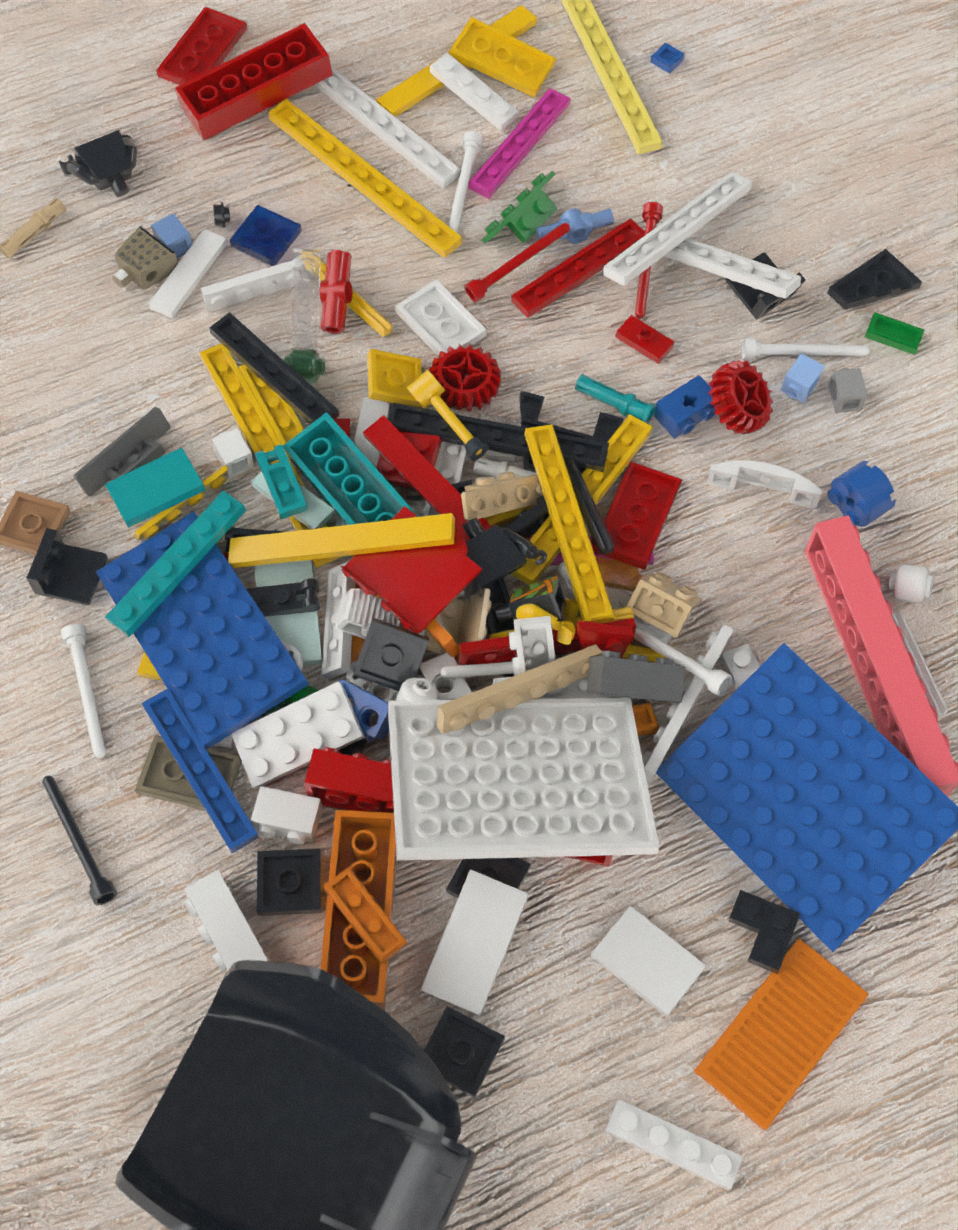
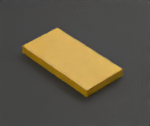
(502, 57)

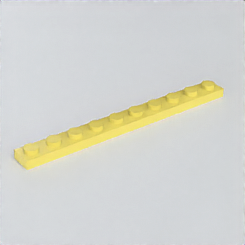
(613, 75)

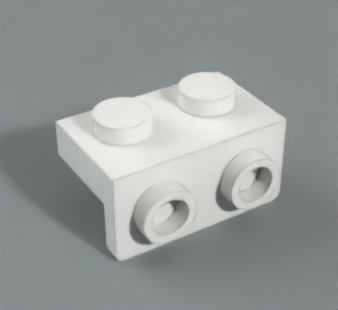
(533, 643)

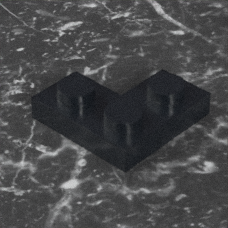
(771, 922)

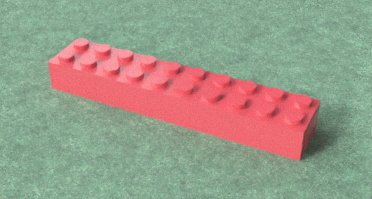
(878, 651)

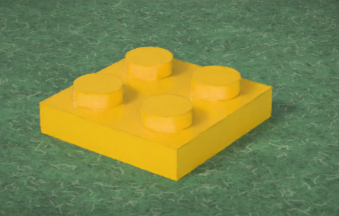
(391, 375)

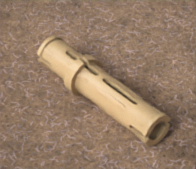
(40, 221)

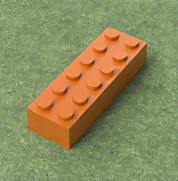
(369, 848)

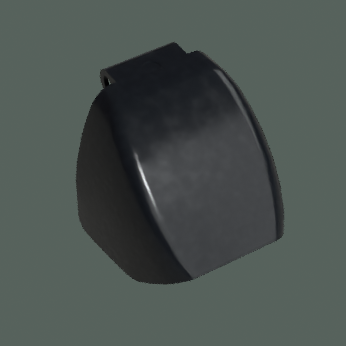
(299, 1116)

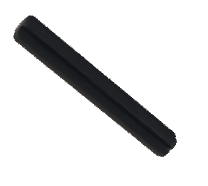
(589, 510)

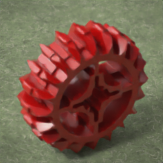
(481, 380)
(741, 397)

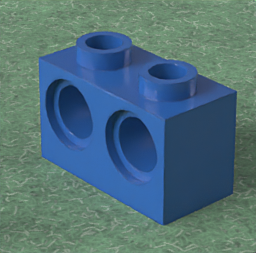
(364, 705)

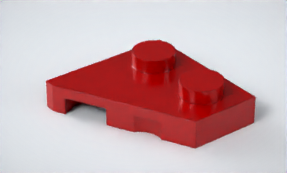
(605, 636)

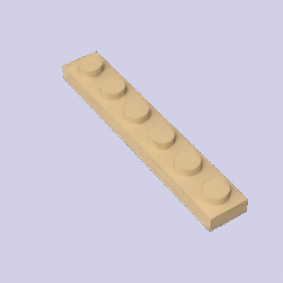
(515, 690)

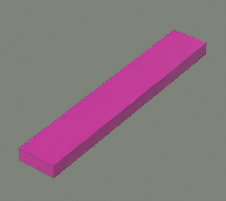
(519, 143)

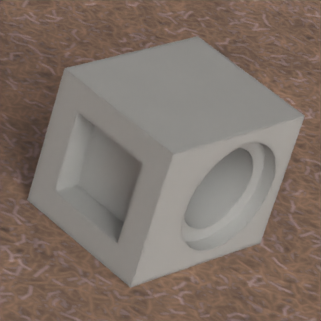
(847, 390)

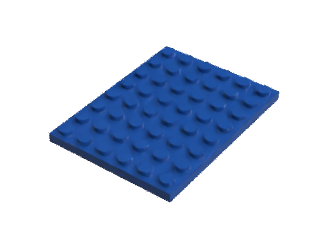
(810, 796)

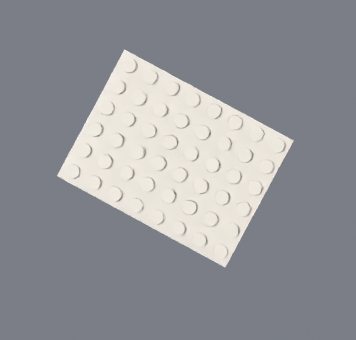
(520, 782)

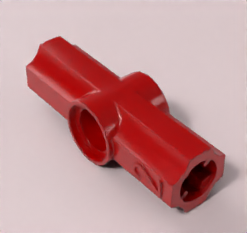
(336, 292)

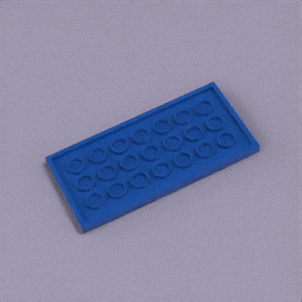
(208, 640)

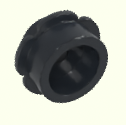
(221, 215)

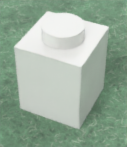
(233, 452)

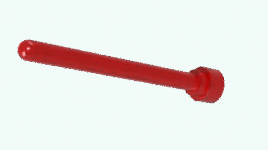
(652, 214)
(477, 288)

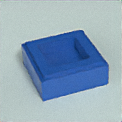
(667, 58)

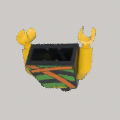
(541, 600)

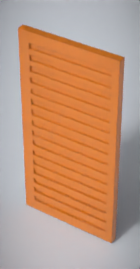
(781, 1034)

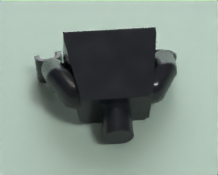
(104, 162)
(497, 553)

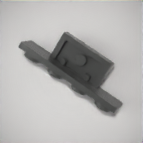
(128, 452)

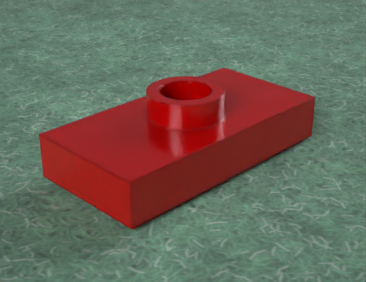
(644, 339)

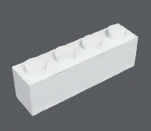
(222, 921)

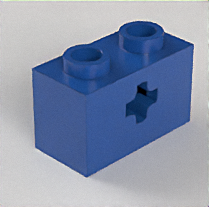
(685, 407)

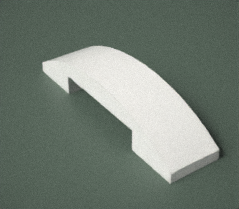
(766, 475)

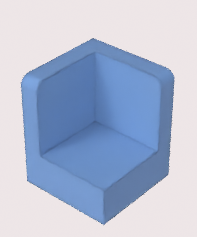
(172, 234)

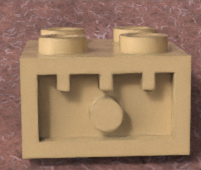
(663, 602)
(463, 621)

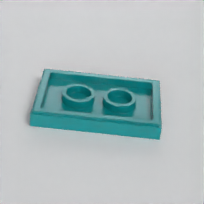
(155, 487)

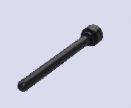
(101, 888)

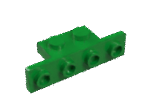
(528, 214)

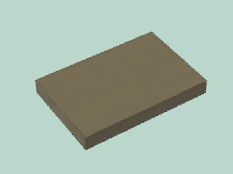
(165, 781)

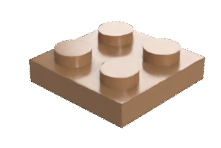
(27, 521)

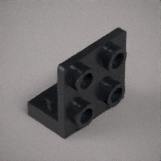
(756, 300)
(65, 570)

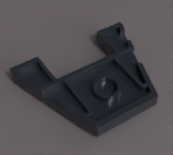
(530, 411)

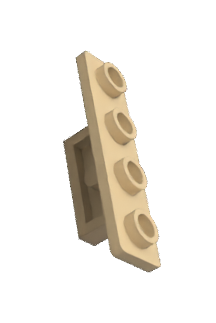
(499, 495)

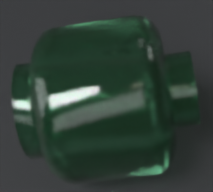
(306, 364)

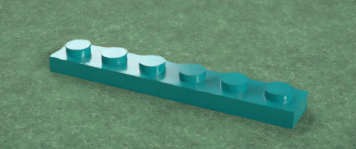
(175, 563)

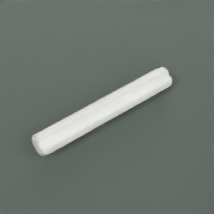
(921, 668)

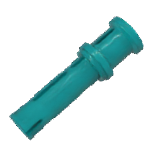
(625, 403)

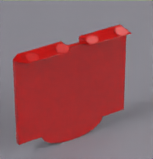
(415, 580)

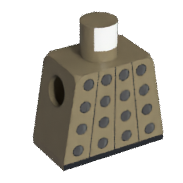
(143, 260)

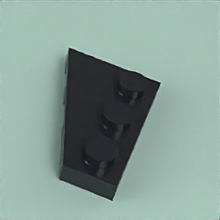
(873, 281)

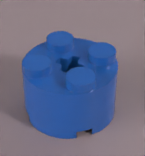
(862, 493)

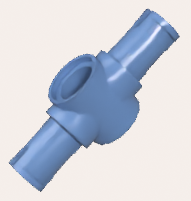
(580, 224)

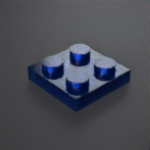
(265, 235)

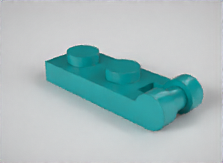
(281, 482)

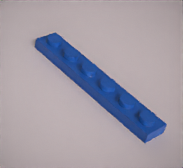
(200, 771)

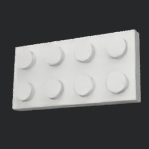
(287, 737)

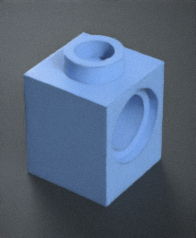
(802, 378)

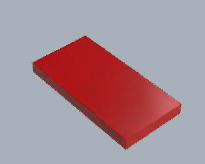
(202, 46)
(639, 513)

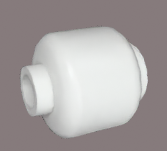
(911, 583)
(417, 691)

